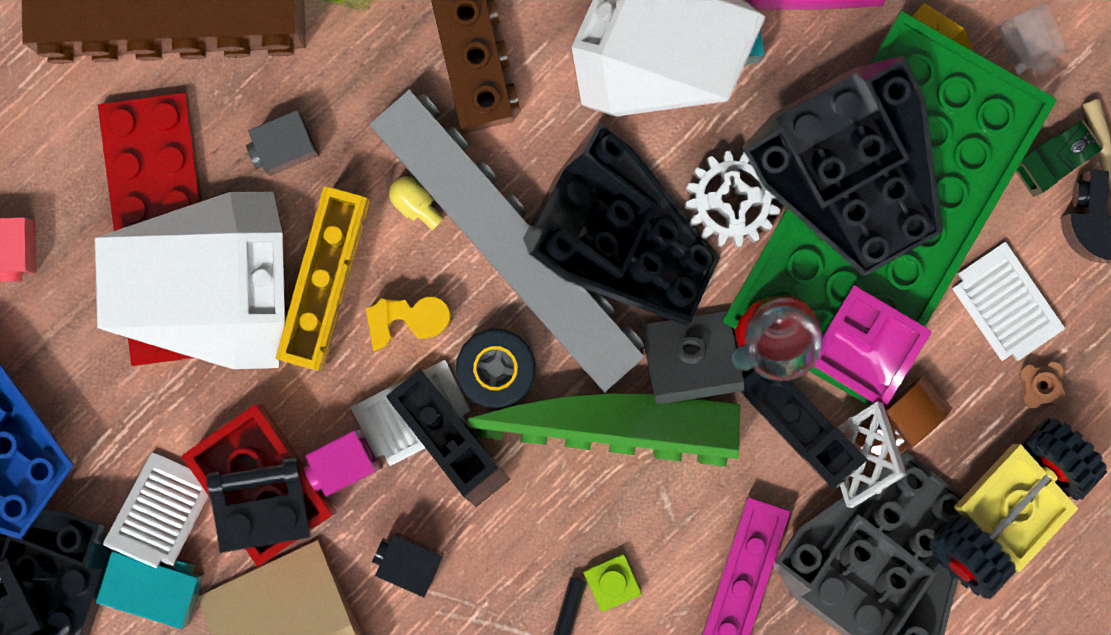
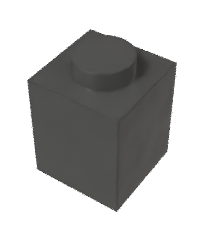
(281, 144)

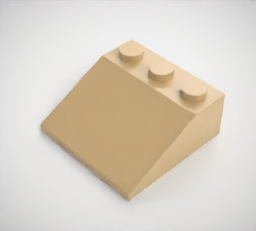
(282, 598)

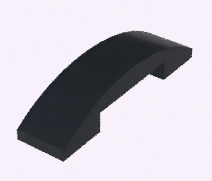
(803, 427)

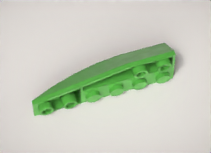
(624, 423)

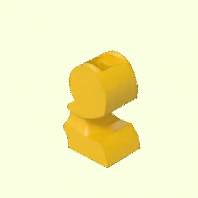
(426, 319)

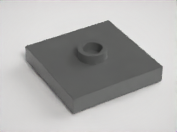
(691, 358)

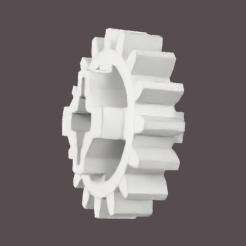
(712, 201)

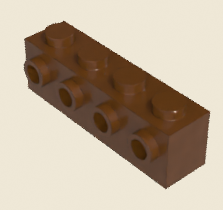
(475, 63)

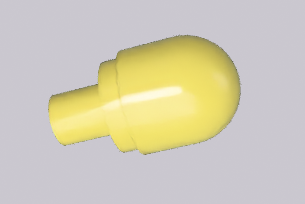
(414, 201)

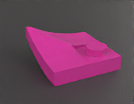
(870, 346)

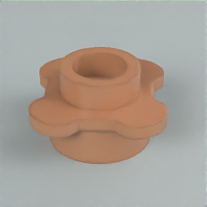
(1034, 394)

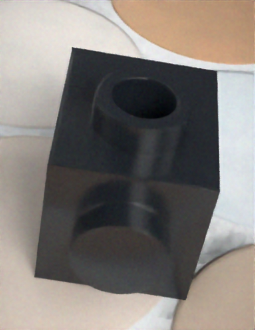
(407, 563)

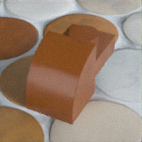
(911, 416)

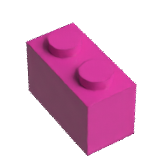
(341, 463)

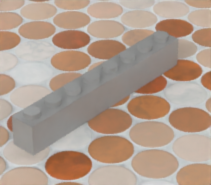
(498, 231)

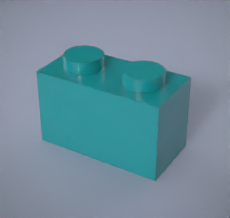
(151, 593)

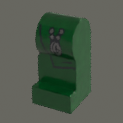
(1057, 157)

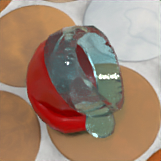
(778, 348)

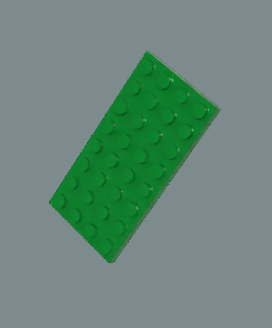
(978, 137)

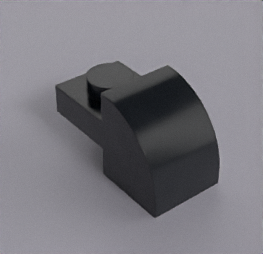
(1090, 229)

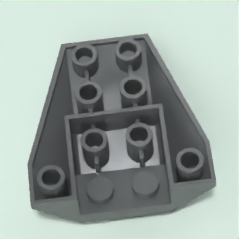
(873, 562)

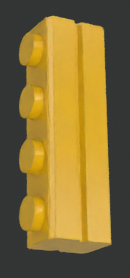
(323, 279)

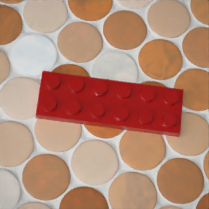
(149, 173)

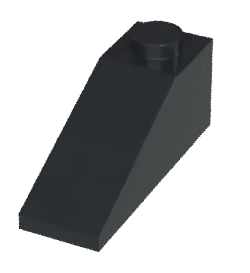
(448, 438)

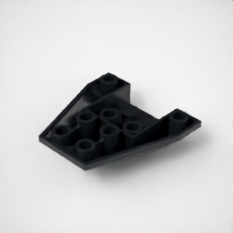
(855, 163)
(620, 232)
(62, 570)

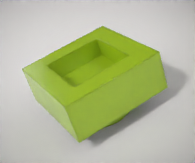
(612, 582)

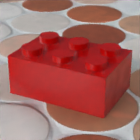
(251, 443)

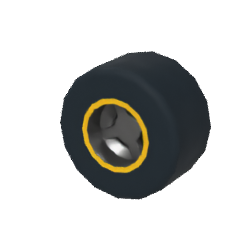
(495, 355)

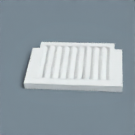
(1006, 304)
(387, 430)
(158, 513)

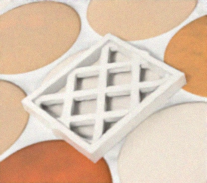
(889, 444)

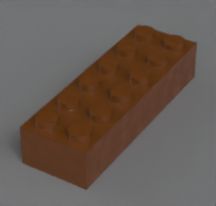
(161, 26)

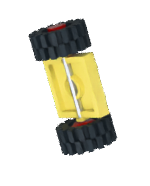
(1017, 507)

